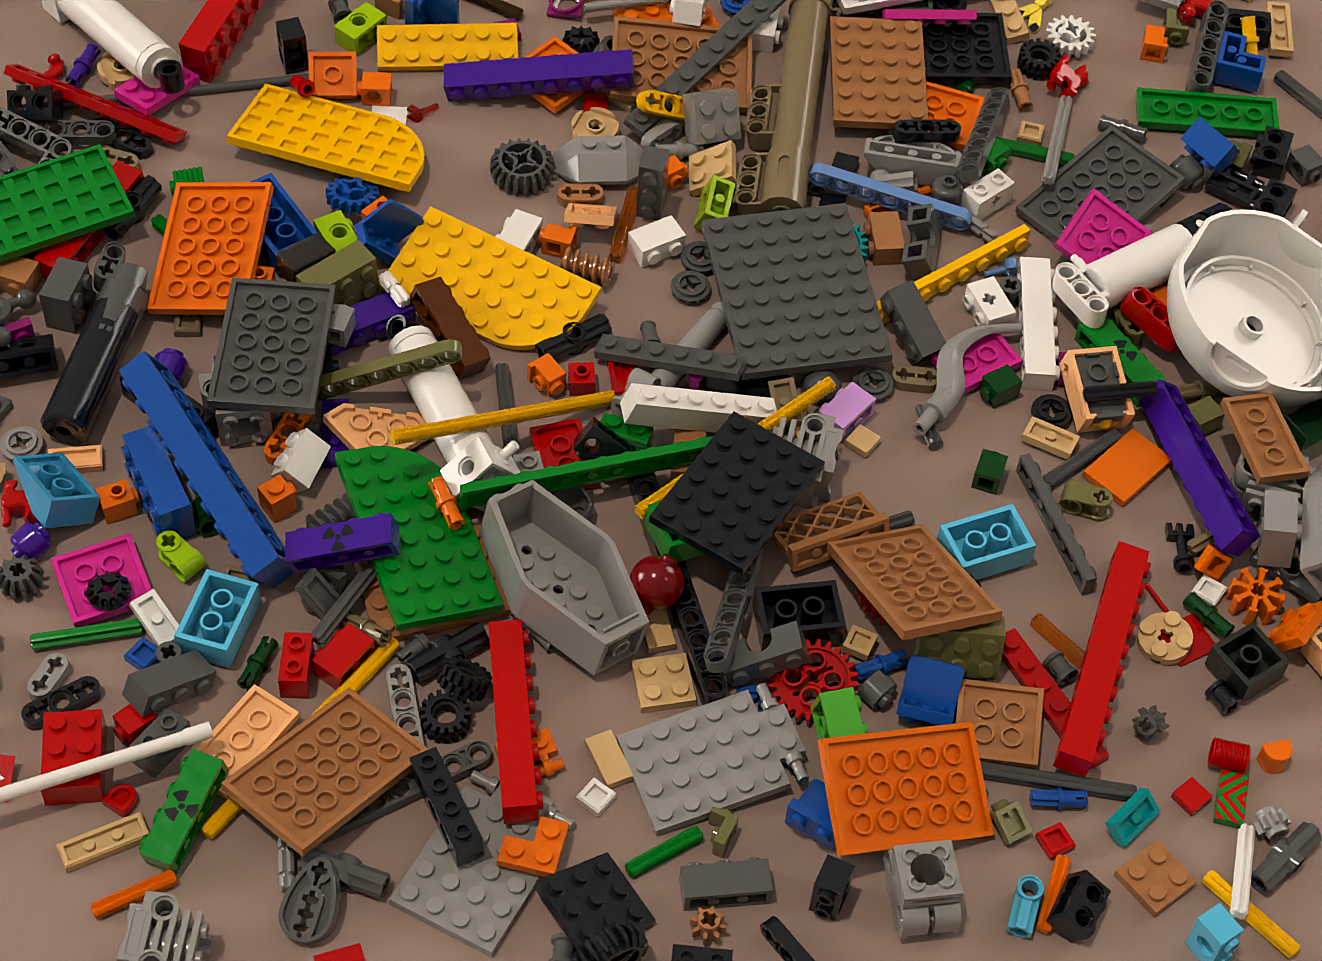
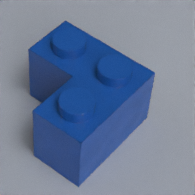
(1238, 67)
(1209, 146)

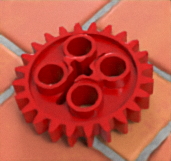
(841, 673)

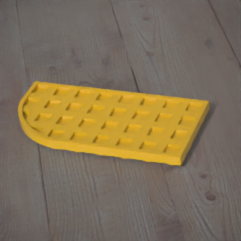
(330, 137)
(502, 289)

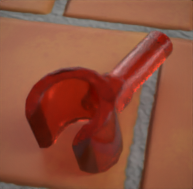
(416, 114)

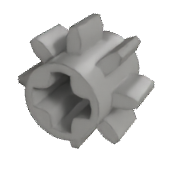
(1272, 823)

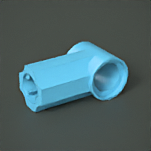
(1025, 907)

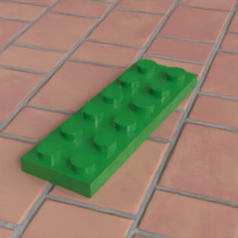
(1224, 112)

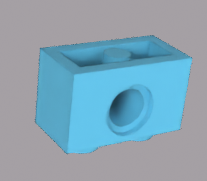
(1214, 935)

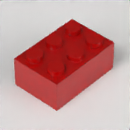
(68, 740)

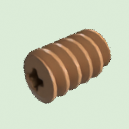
(588, 268)

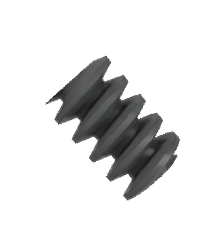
(338, 512)

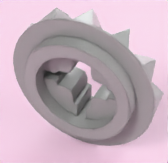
(26, 435)

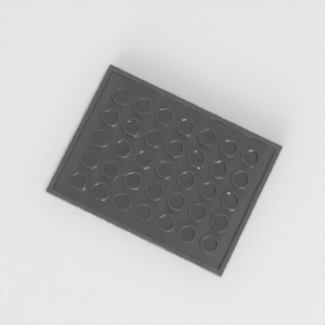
(795, 291)

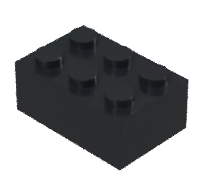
(811, 604)

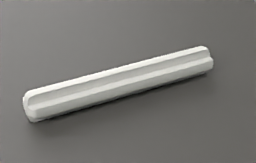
(1243, 871)

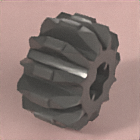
(20, 577)

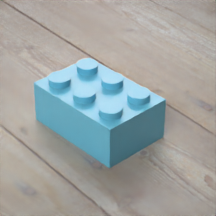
(988, 542)
(218, 617)

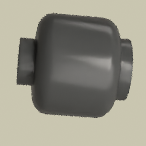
(1190, 169)
(947, 189)

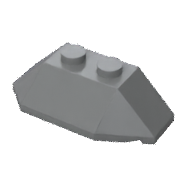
(924, 158)
(598, 160)

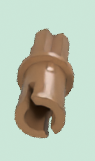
(1020, 91)

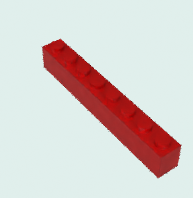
(513, 722)

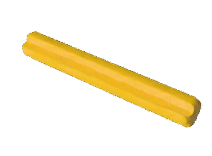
(1255, 917)

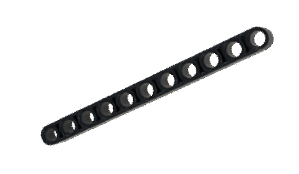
(684, 612)

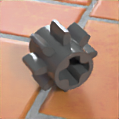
(1156, 718)

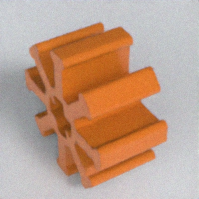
(1255, 596)

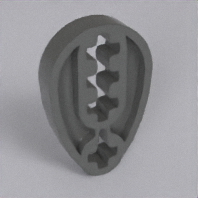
(325, 911)

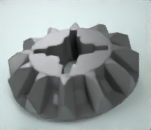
(693, 252)
(694, 280)
(877, 377)

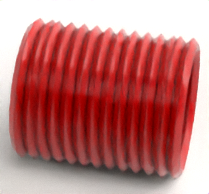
(1229, 755)

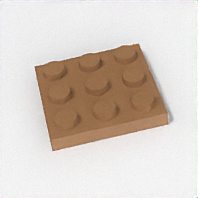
(1003, 720)

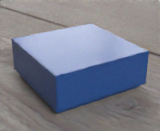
(142, 654)

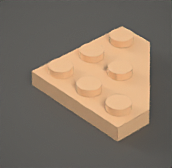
(369, 428)

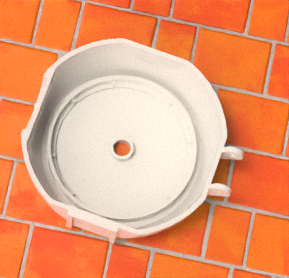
(1255, 273)

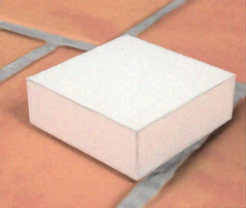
(1210, 590)
(595, 797)

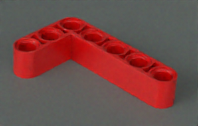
(1150, 316)

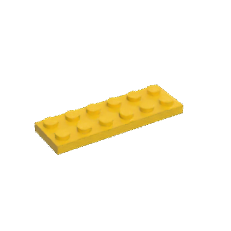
(433, 45)

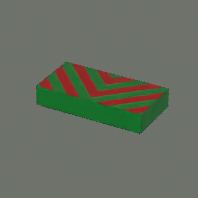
(1231, 799)

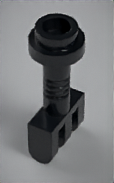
(1183, 561)

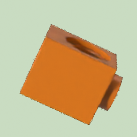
(375, 89)

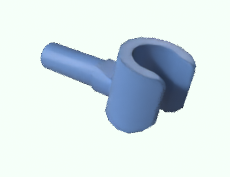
(1008, 269)

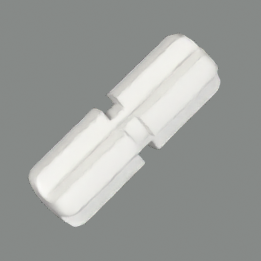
(397, 292)

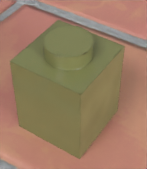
(1207, 414)

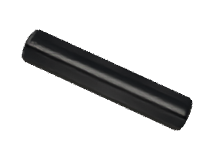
(1120, 391)

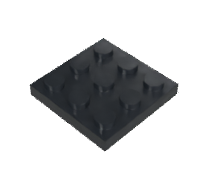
(592, 897)

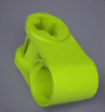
(179, 555)

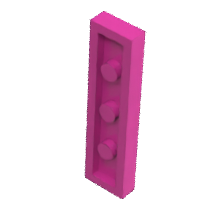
(939, 16)

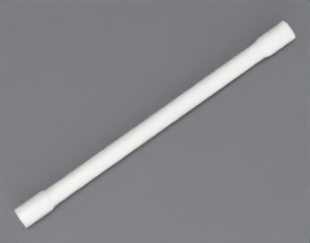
(186, 737)

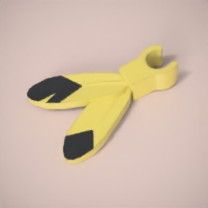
(1035, 13)

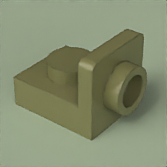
(1173, 30)
(1241, 159)
(1010, 820)
(725, 829)

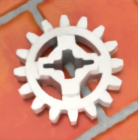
(1070, 35)

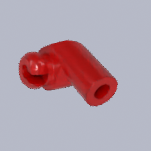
(56, 66)

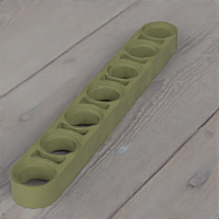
(389, 368)

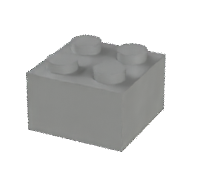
(711, 116)
(1279, 528)

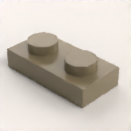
(783, 392)

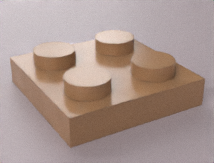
(1155, 878)

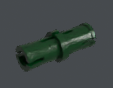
(1208, 615)
(257, 662)

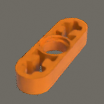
(287, 422)

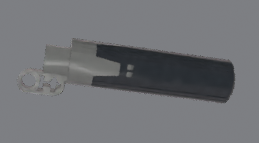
(99, 347)

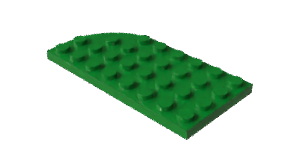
(59, 202)
(438, 569)

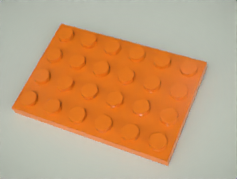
(209, 239)
(904, 788)

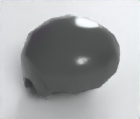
(815, 377)
(578, 500)

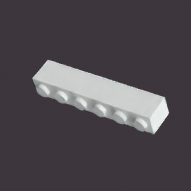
(1037, 319)
(689, 408)

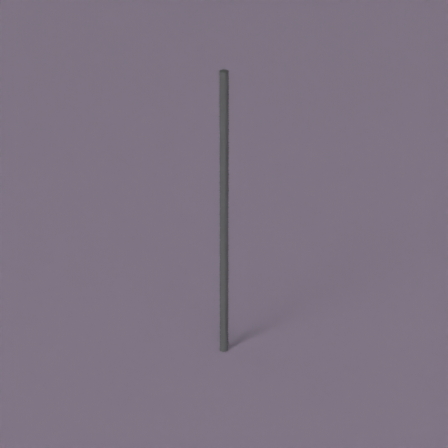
(212, 88)

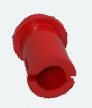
(304, 87)

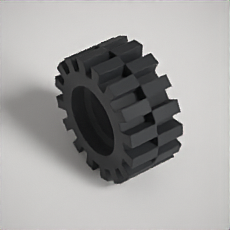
(1040, 50)
(464, 678)
(445, 730)

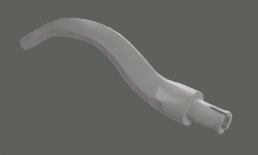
(951, 374)

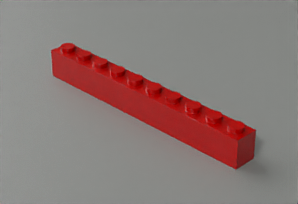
(1101, 660)

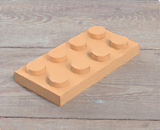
(249, 729)

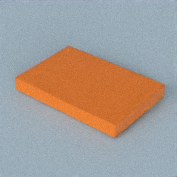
(1127, 466)

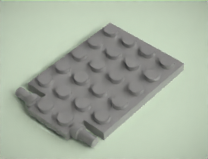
(712, 757)
(478, 898)

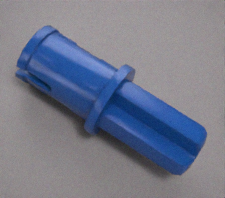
(883, 663)
(1058, 798)

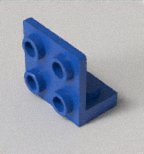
(431, 12)

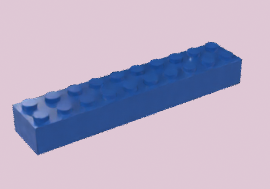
(207, 469)

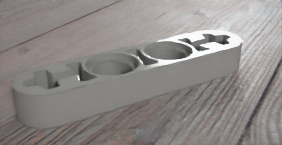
(407, 713)

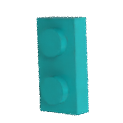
(1132, 817)

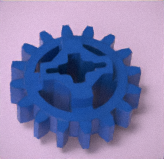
(351, 194)

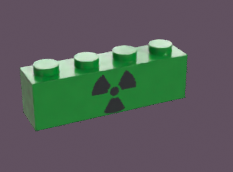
(1134, 363)
(183, 811)

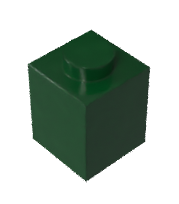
(1000, 386)
(989, 471)

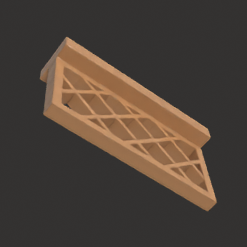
(813, 550)

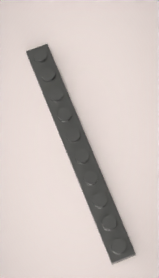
(706, 59)

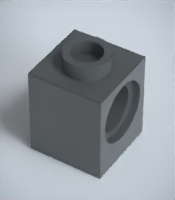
(1304, 165)

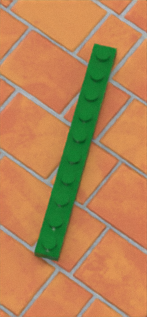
(587, 472)

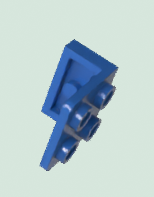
(386, 228)
(930, 691)
(812, 814)

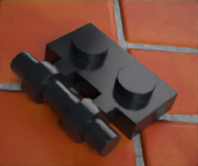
(1234, 185)

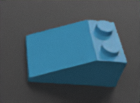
(56, 490)

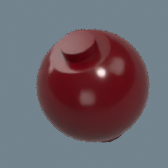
(657, 582)

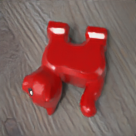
(1191, 9)
(1067, 79)
(15, 503)

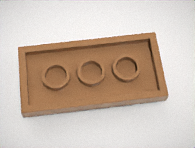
(1265, 438)

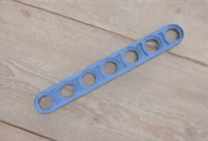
(880, 190)

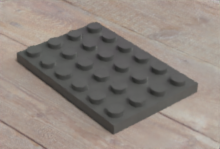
(1114, 168)
(272, 346)

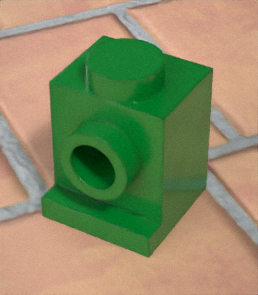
(997, 157)

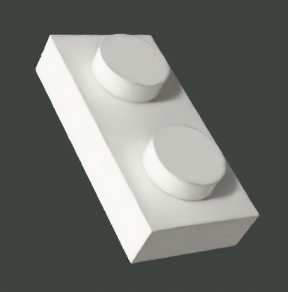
(155, 617)

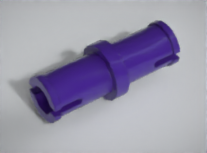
(83, 65)

